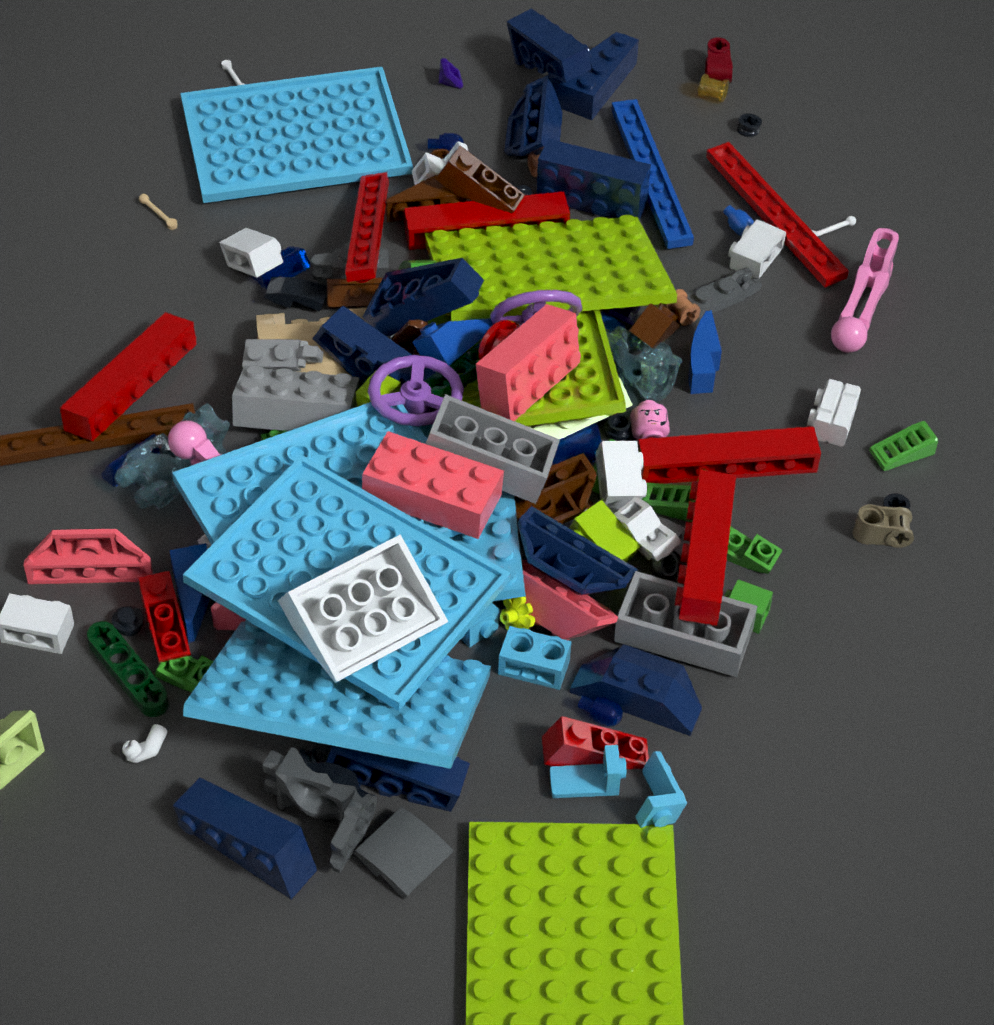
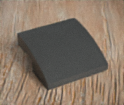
(403, 851)

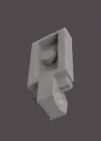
(280, 354)

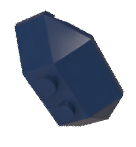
(534, 119)
(571, 556)
(642, 687)

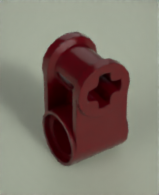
(719, 62)

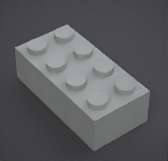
(290, 398)
(497, 442)
(653, 624)

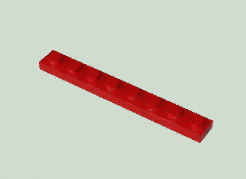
(776, 212)
(367, 228)

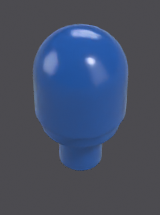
(737, 219)

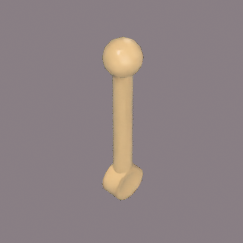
(171, 222)

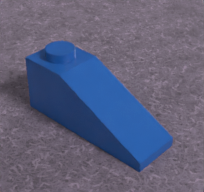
(450, 338)
(192, 602)

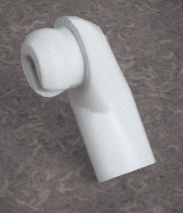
(138, 752)

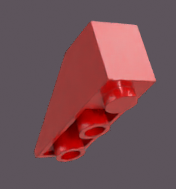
(163, 616)
(583, 744)

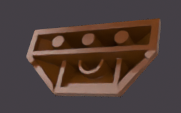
(564, 491)

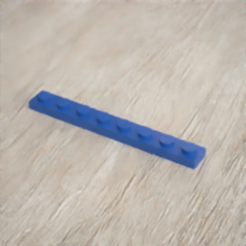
(661, 193)

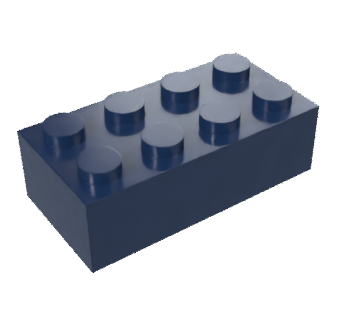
(594, 180)

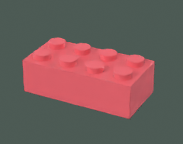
(529, 362)
(433, 484)

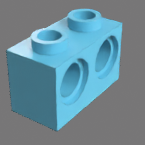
(534, 661)

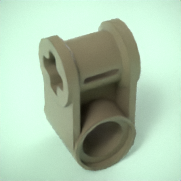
(882, 524)

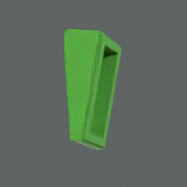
(918, 434)
(669, 507)

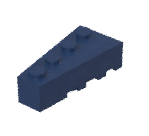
(547, 47)
(610, 65)
(422, 294)
(361, 347)
(392, 776)
(247, 835)

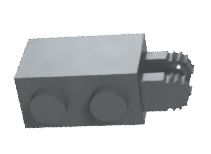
(334, 264)

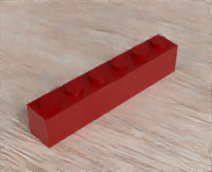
(471, 214)
(128, 376)
(736, 453)
(707, 547)

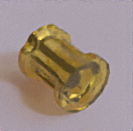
(713, 88)

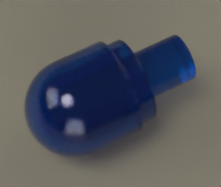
(445, 141)
(602, 710)

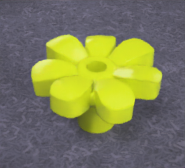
(517, 613)

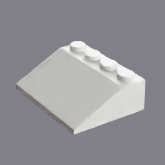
(363, 609)

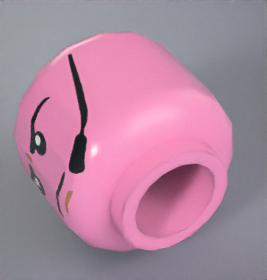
(649, 420)

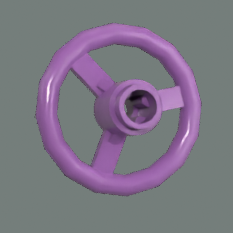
(538, 299)
(415, 393)

